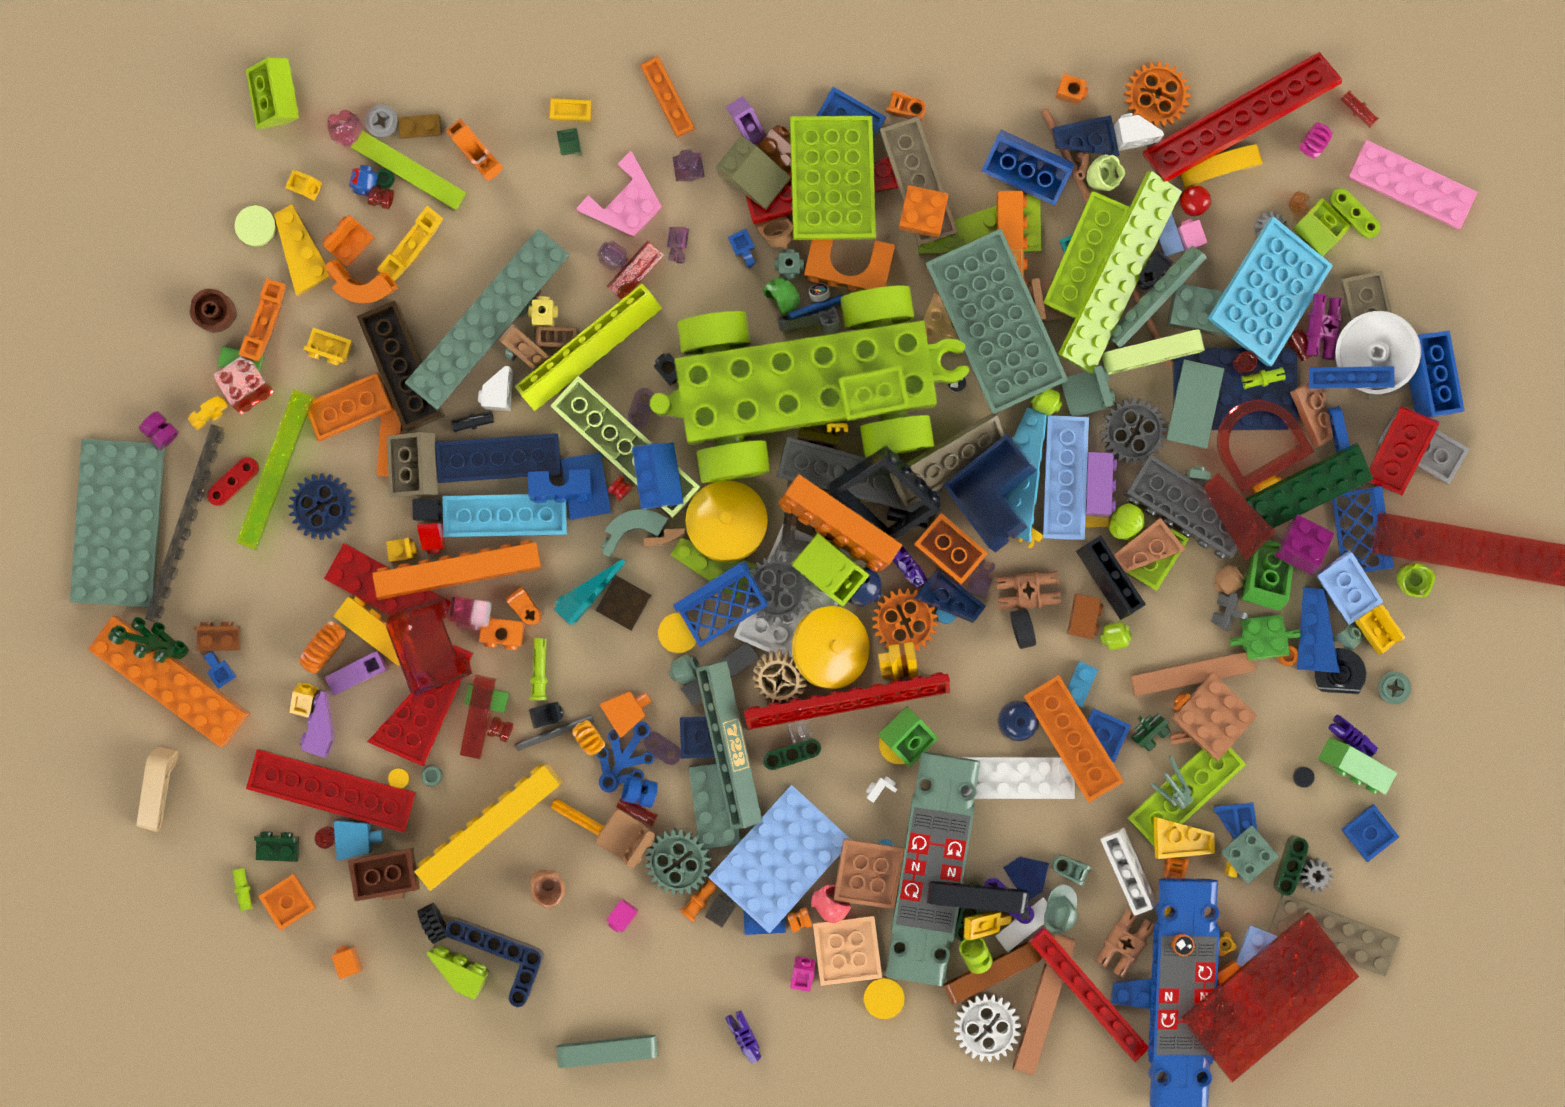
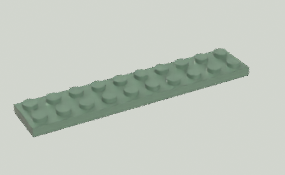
(487, 319)

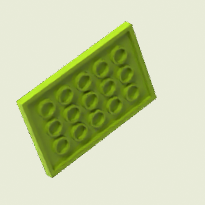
(832, 177)

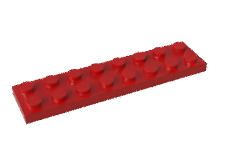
(331, 790)

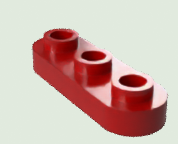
(241, 479)

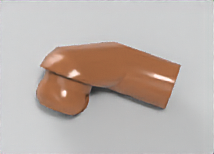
(1084, 159)

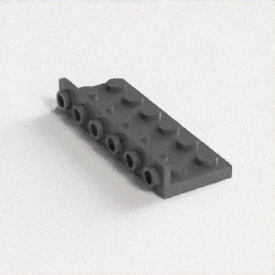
(1181, 505)

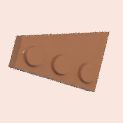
(1313, 414)
(1149, 546)

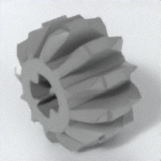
(1312, 883)

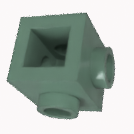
(785, 271)

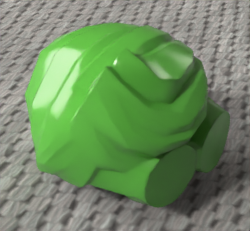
(783, 293)

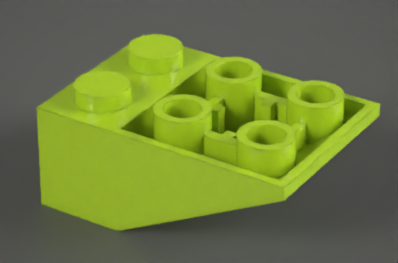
(830, 569)
(461, 974)

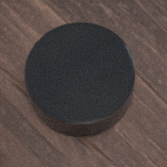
(1303, 777)

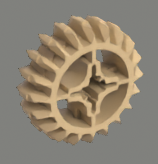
(772, 675)

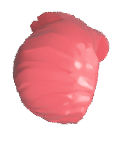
(829, 909)

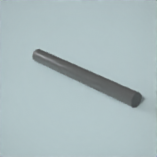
(551, 733)

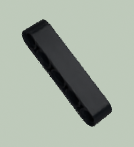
(977, 897)

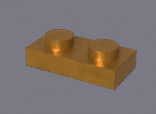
(419, 126)

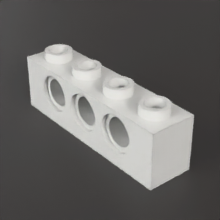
(1129, 871)

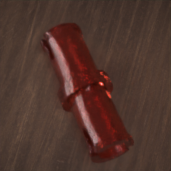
(1359, 109)
(637, 812)

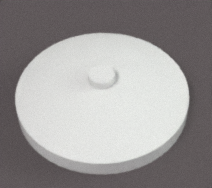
(1380, 340)

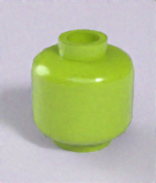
(1046, 402)
(1116, 635)

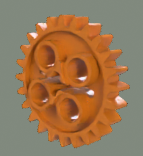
(1162, 77)
(921, 613)

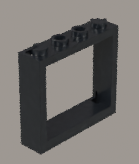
(839, 490)

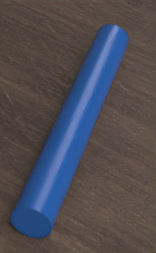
(814, 307)

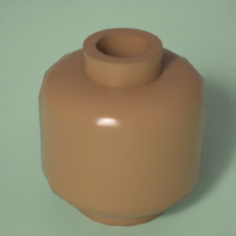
(1229, 580)

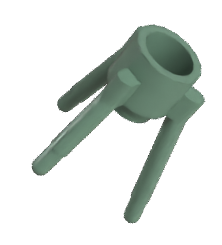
(1181, 795)

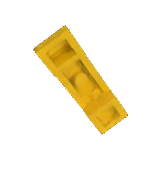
(1222, 164)
(412, 244)

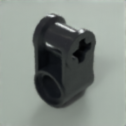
(1155, 269)

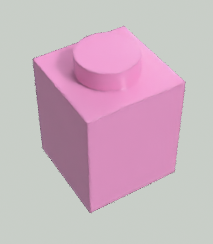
(1192, 234)

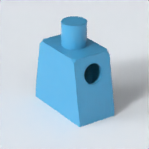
(354, 838)

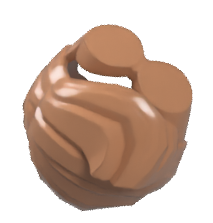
(547, 888)

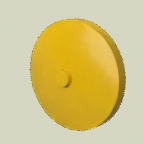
(726, 521)
(830, 647)

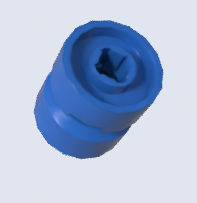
(633, 788)

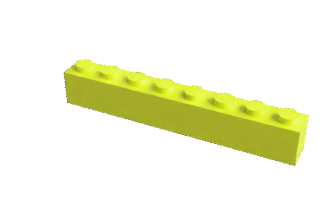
(588, 347)

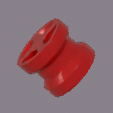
(620, 488)

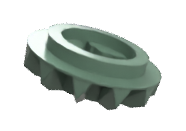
(1401, 682)

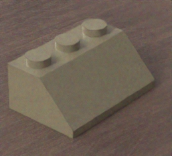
(412, 465)

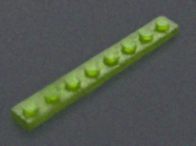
(275, 469)

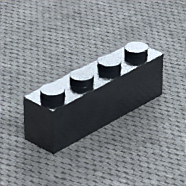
(1110, 577)

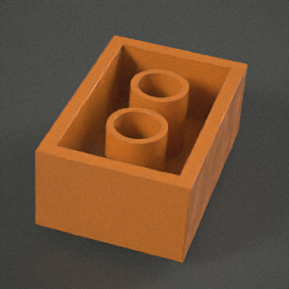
(950, 549)

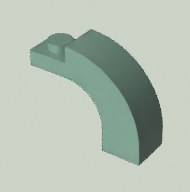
(631, 520)

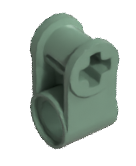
(1074, 870)

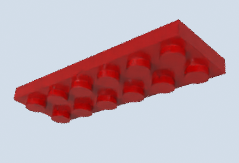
(353, 573)

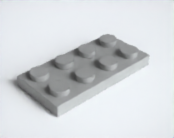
(1441, 456)

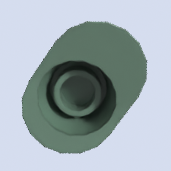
(1061, 909)

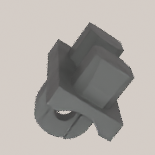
(1225, 620)

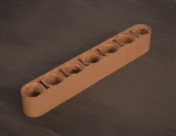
(1040, 1014)

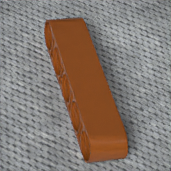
(1001, 968)

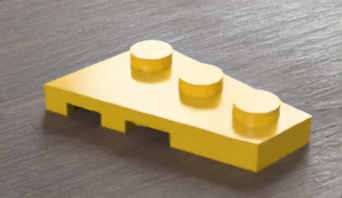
(1181, 840)

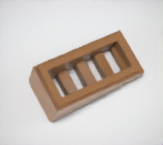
(547, 329)

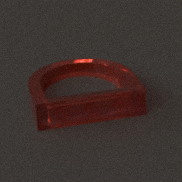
(1264, 472)

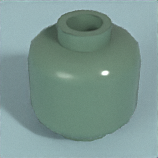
(684, 669)

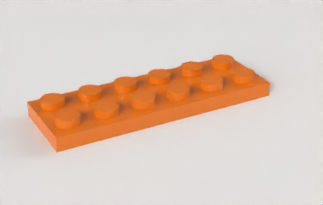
(1073, 738)

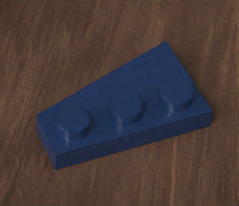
(1087, 136)

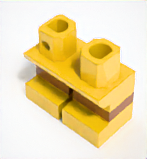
(898, 662)

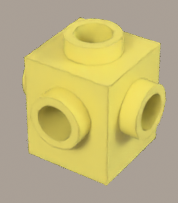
(546, 318)

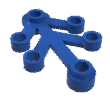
(623, 759)

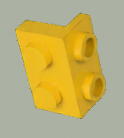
(328, 346)
(1379, 629)

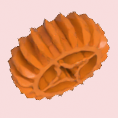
(322, 647)

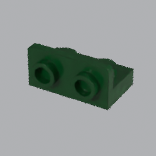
(277, 848)

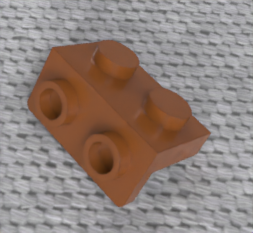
(777, 147)

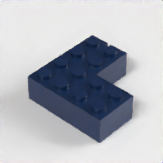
(982, 490)

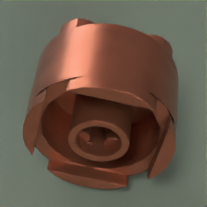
(201, 310)

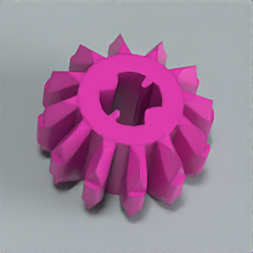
(1316, 140)

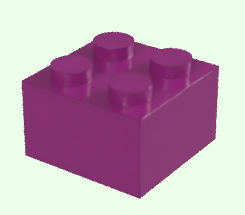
(1304, 544)

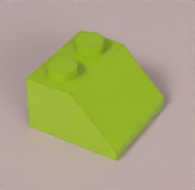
(1322, 227)

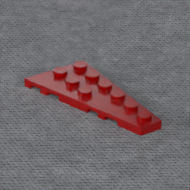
(418, 720)

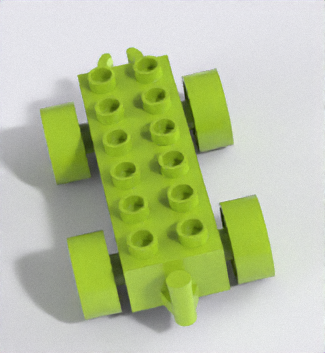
(796, 382)

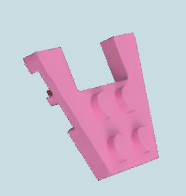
(632, 206)

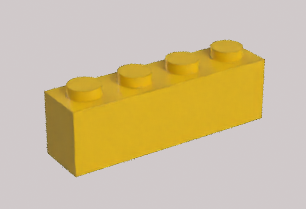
(367, 625)

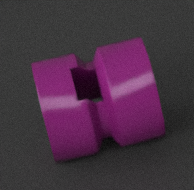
(156, 427)

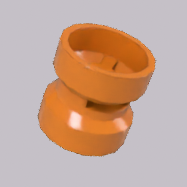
(804, 918)

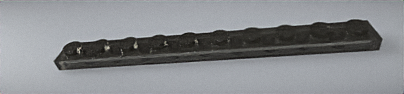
(182, 530)

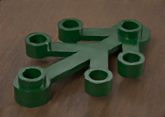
(173, 648)

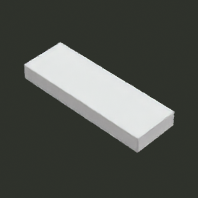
(1016, 932)

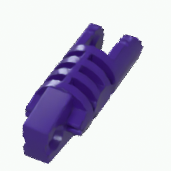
(909, 567)
(1352, 736)
(744, 1036)

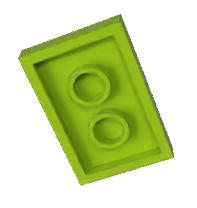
(874, 393)

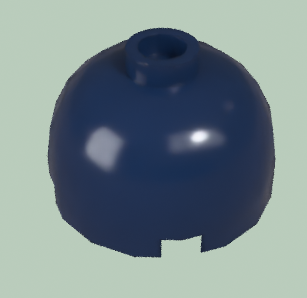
(868, 591)
(1017, 721)

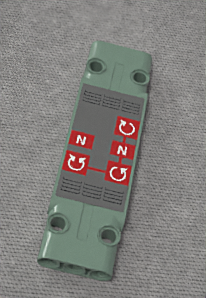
(933, 851)

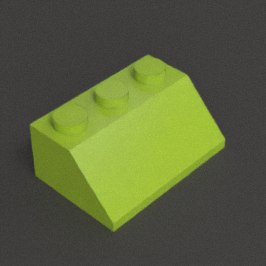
(272, 93)

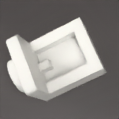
(875, 789)

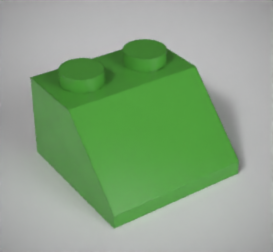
(908, 736)

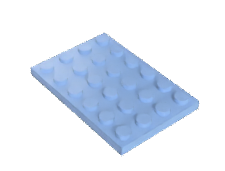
(779, 859)

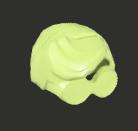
(1102, 173)

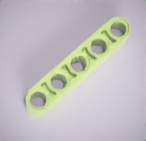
(1153, 352)

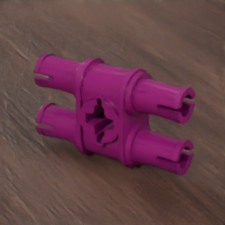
(1324, 326)

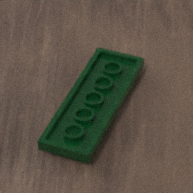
(1311, 486)

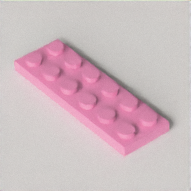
(1412, 185)

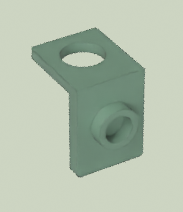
(1350, 636)

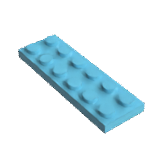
(502, 516)

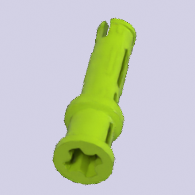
(538, 681)

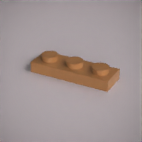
(524, 347)

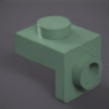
(1198, 475)

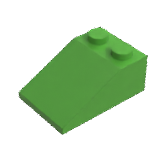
(1267, 578)

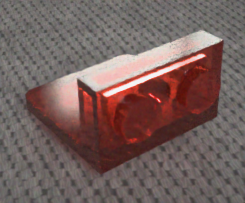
(243, 384)

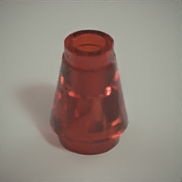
(1299, 342)

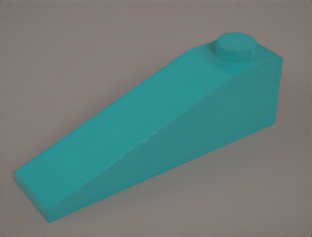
(576, 602)

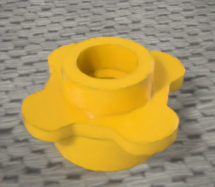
(1230, 946)

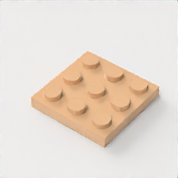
(847, 950)

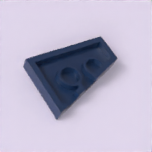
(950, 597)

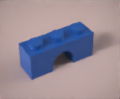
(578, 487)

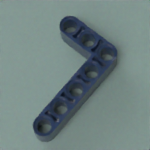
(502, 951)

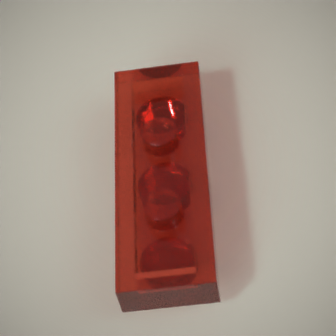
(635, 270)

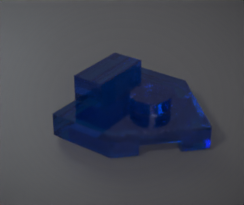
(1027, 874)

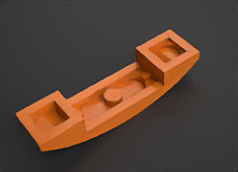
(264, 320)

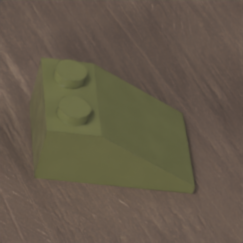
(752, 172)

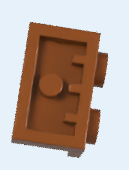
(218, 637)

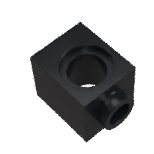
(671, 377)
(427, 509)

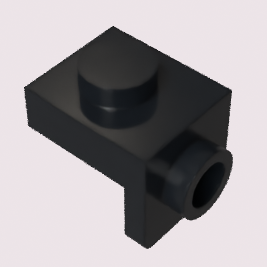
(546, 715)

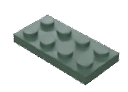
(710, 808)

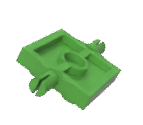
(1264, 637)

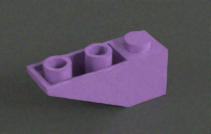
(357, 672)
(320, 731)

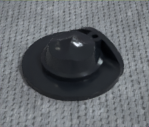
(1351, 675)

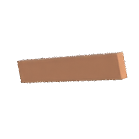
(1191, 673)

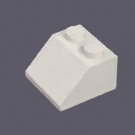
(1135, 132)
(497, 391)

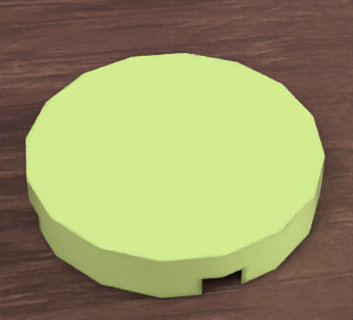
(255, 226)

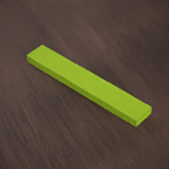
(409, 170)

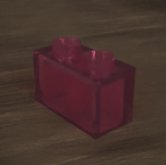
(470, 612)

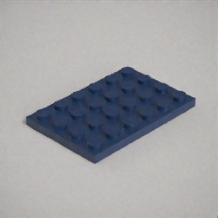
(1233, 393)

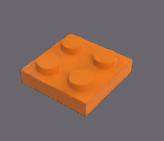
(287, 901)

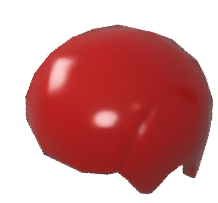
(1195, 200)

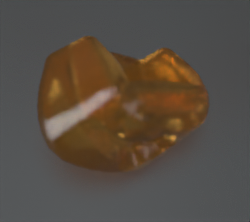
(1298, 202)

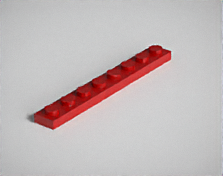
(1088, 994)

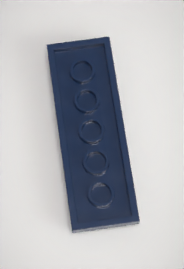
(497, 458)

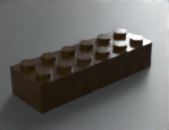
(396, 361)

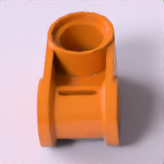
(904, 106)
(522, 603)
(1173, 871)

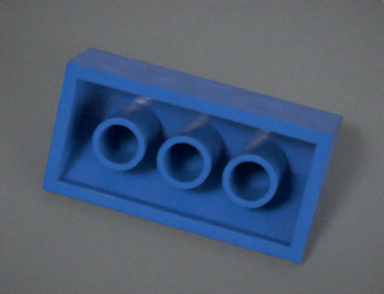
(1028, 167)

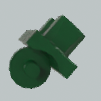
(1148, 729)

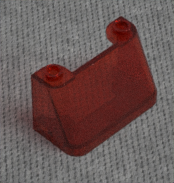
(425, 647)

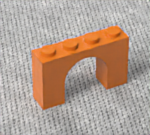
(821, 269)

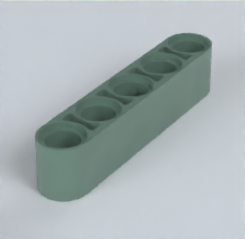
(607, 1051)

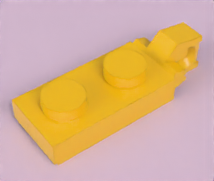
(985, 924)

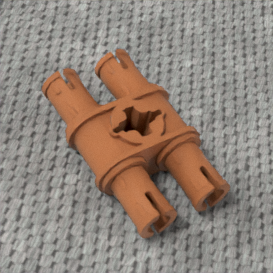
(1036, 598)
(1128, 953)

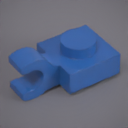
(742, 245)
(221, 672)

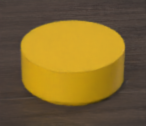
(399, 778)

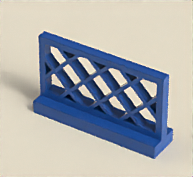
(1377, 506)
(712, 588)

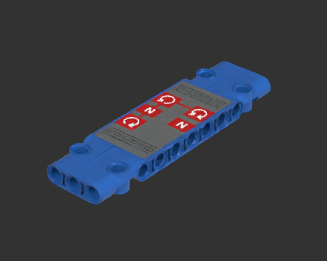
(1177, 987)

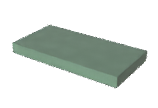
(1195, 404)

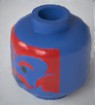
(362, 180)

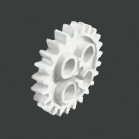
(1001, 1039)

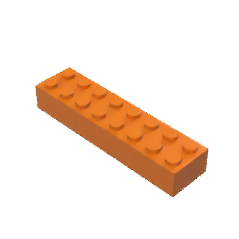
(173, 686)

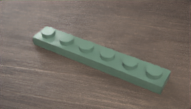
(1157, 295)

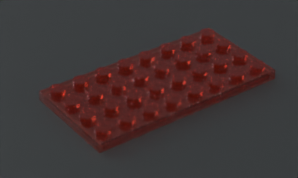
(1270, 997)

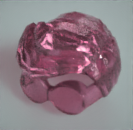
(346, 132)

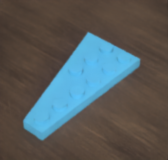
(1030, 438)

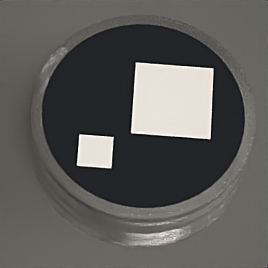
(957, 387)

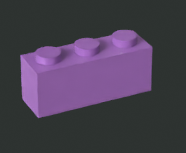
(1100, 484)

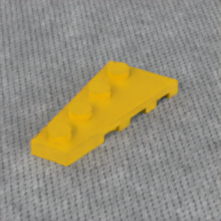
(301, 253)

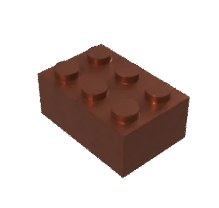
(383, 874)

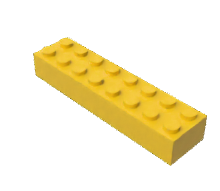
(485, 829)

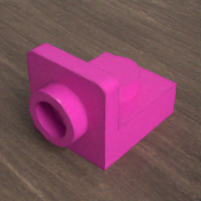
(802, 974)

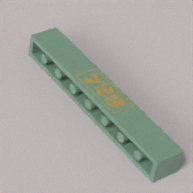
(728, 745)

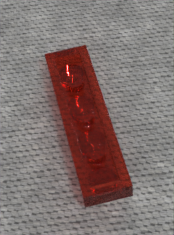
(478, 716)

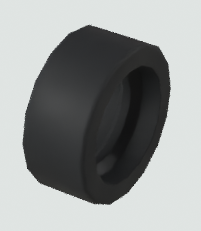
(1023, 628)

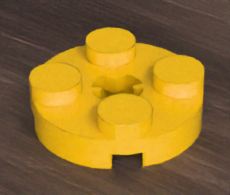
(209, 410)

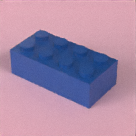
(1436, 381)

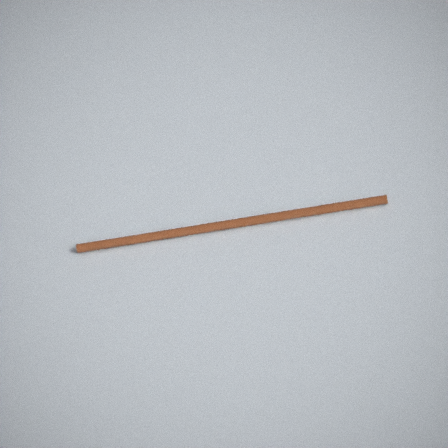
(1086, 193)

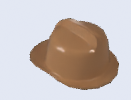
(776, 231)

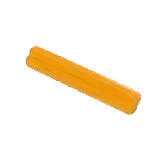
(577, 816)

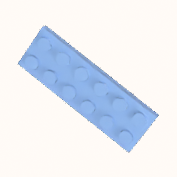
(1065, 477)

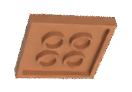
(1214, 717)
(868, 873)

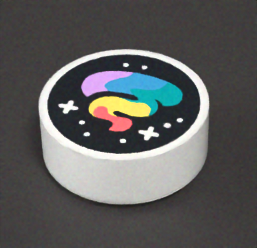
(819, 292)

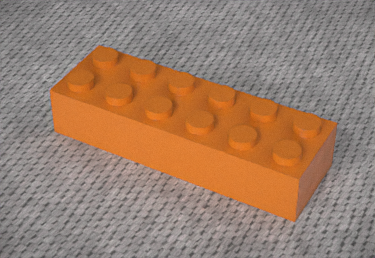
(839, 524)

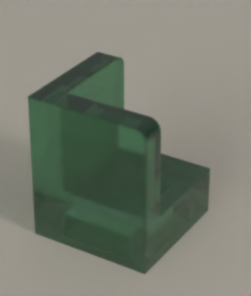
(569, 142)

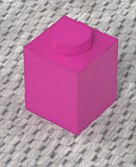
(621, 916)

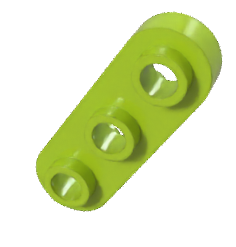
(1346, 209)

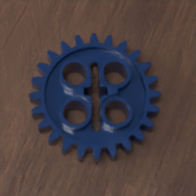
(314, 490)

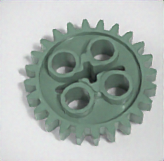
(689, 876)

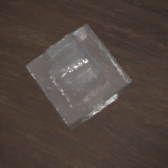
(799, 730)

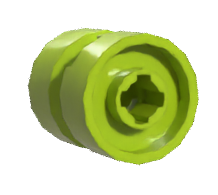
(976, 955)

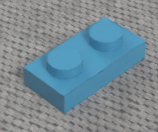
(1081, 682)

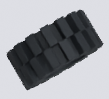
(432, 923)

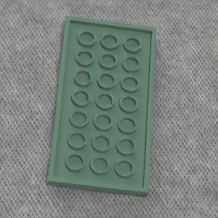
(996, 321)
(117, 523)

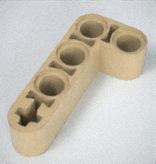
(154, 788)

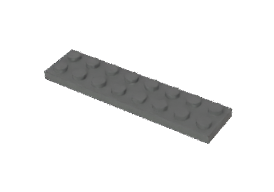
(824, 465)

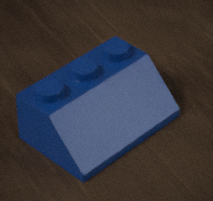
(657, 475)

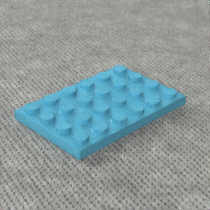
(1270, 291)

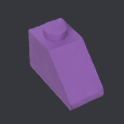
(746, 120)

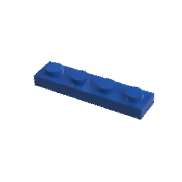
(1351, 377)

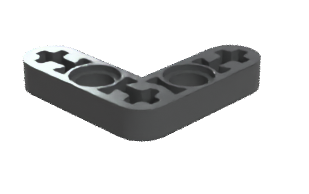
(826, 318)

